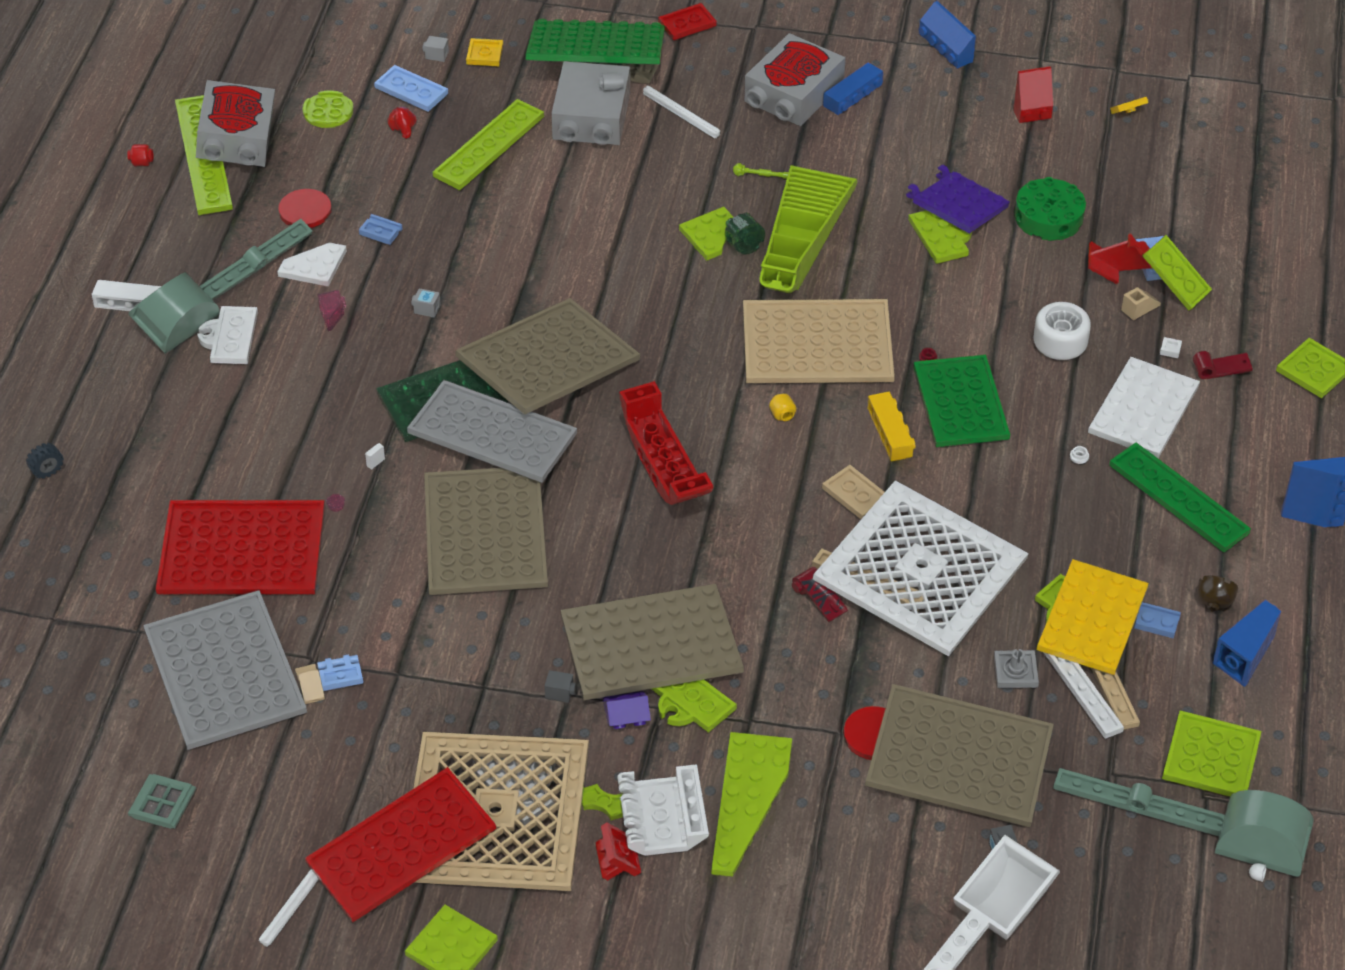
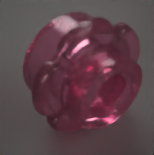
(335, 502)

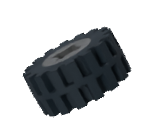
(44, 460)

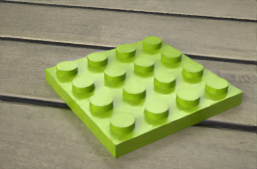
(1211, 754)

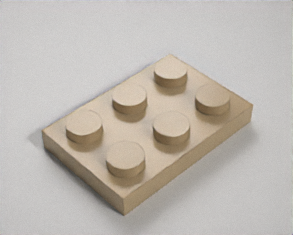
(853, 490)

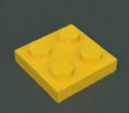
(484, 52)

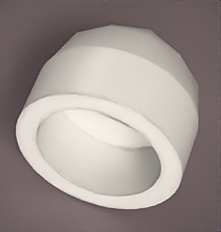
(1258, 871)

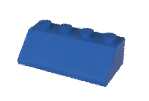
(948, 35)

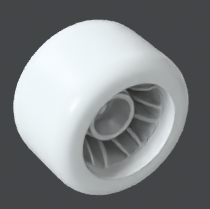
(1062, 330)

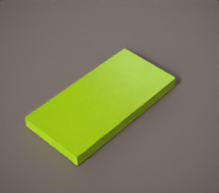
(1177, 272)

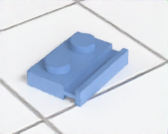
(380, 229)
(1157, 620)

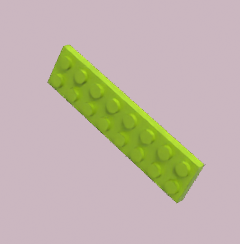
(488, 144)

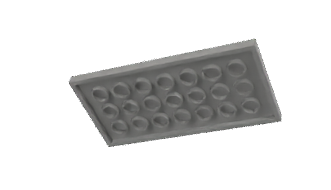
(492, 431)

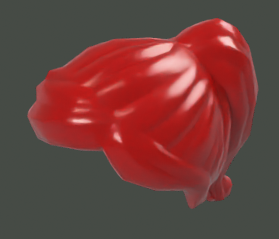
(402, 120)

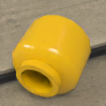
(782, 407)

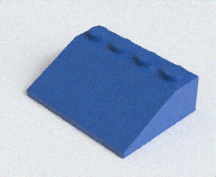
(1316, 492)

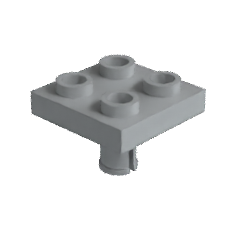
(1016, 669)

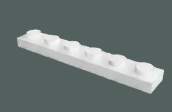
(1087, 696)

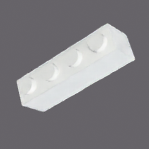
(120, 294)

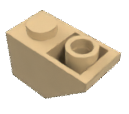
(1138, 303)

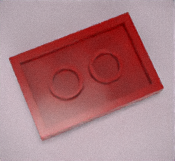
(687, 21)

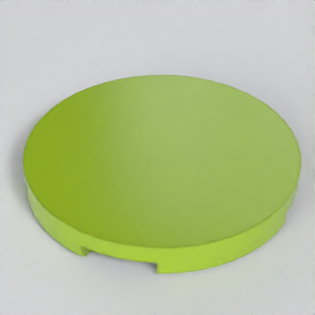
(328, 109)

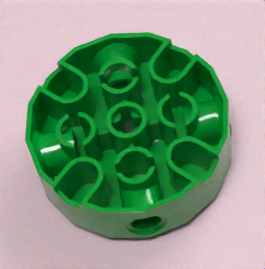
(1050, 209)

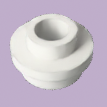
(1079, 455)

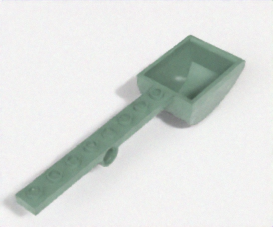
(182, 305)
(1254, 829)

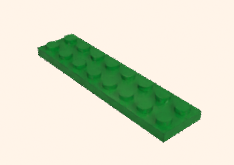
(1180, 497)

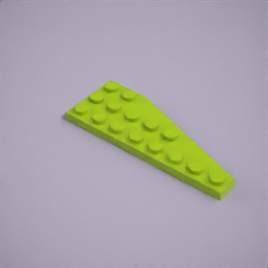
(751, 782)

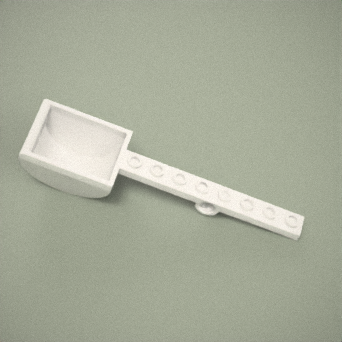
(996, 898)

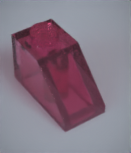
(331, 307)

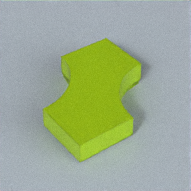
(597, 799)

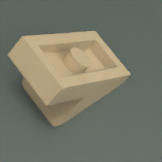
(310, 683)

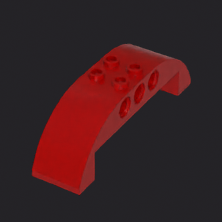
(660, 447)

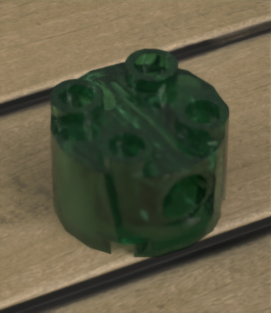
(744, 233)

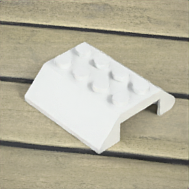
(663, 812)

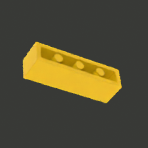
(890, 426)

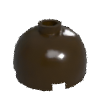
(1216, 593)

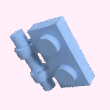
(340, 672)

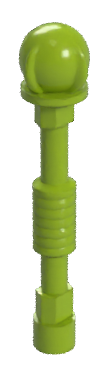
(740, 169)

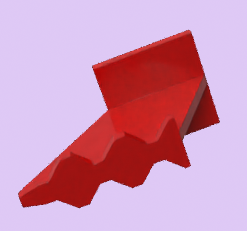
(1118, 257)

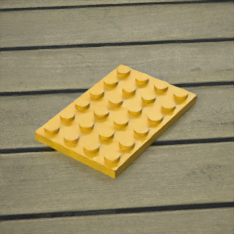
(1092, 617)

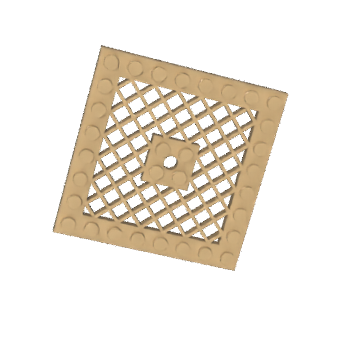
(513, 748)

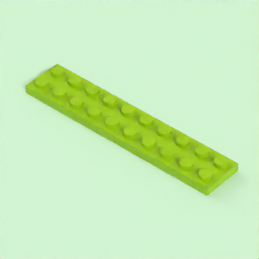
(207, 176)

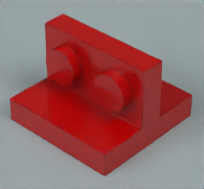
(614, 853)

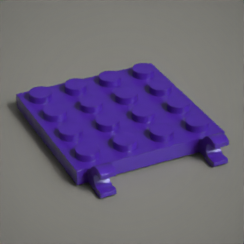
(958, 200)

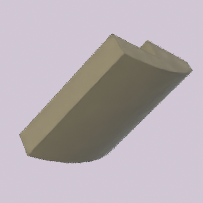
(641, 72)

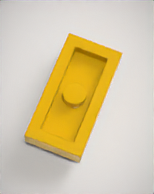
(1129, 106)

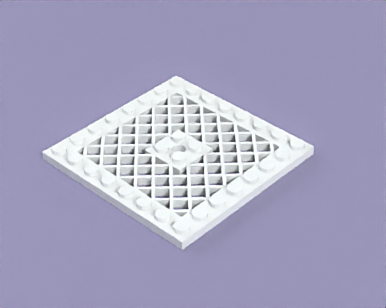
(943, 635)

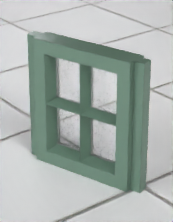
(162, 801)

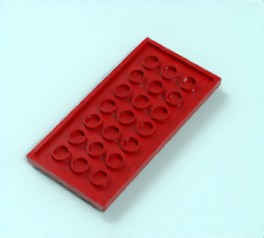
(400, 844)

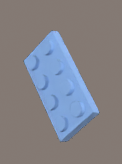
(411, 88)

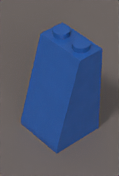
(1247, 642)

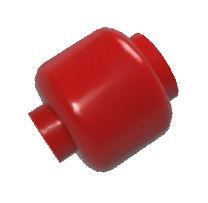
(140, 155)

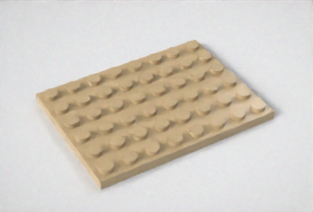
(817, 341)

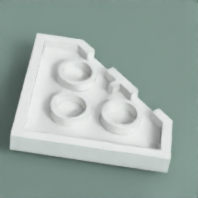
(314, 265)

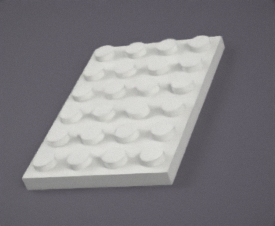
(1144, 406)

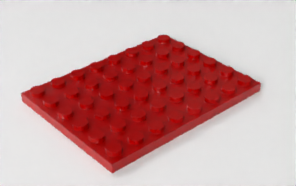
(241, 547)

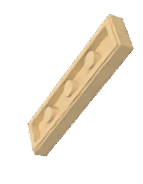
(1117, 698)

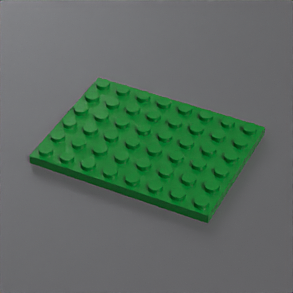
(596, 42)

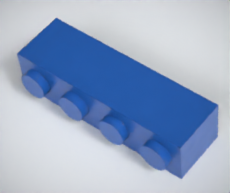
(853, 88)

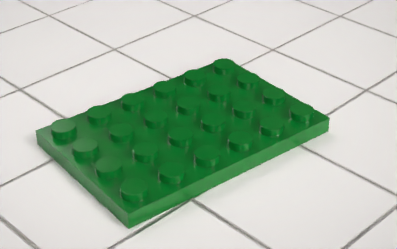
(961, 400)

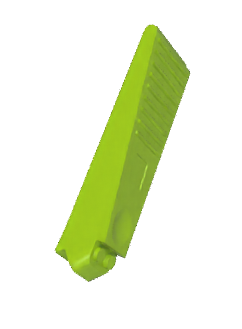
(802, 225)

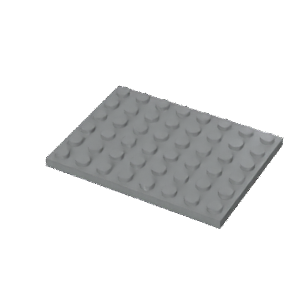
(224, 669)

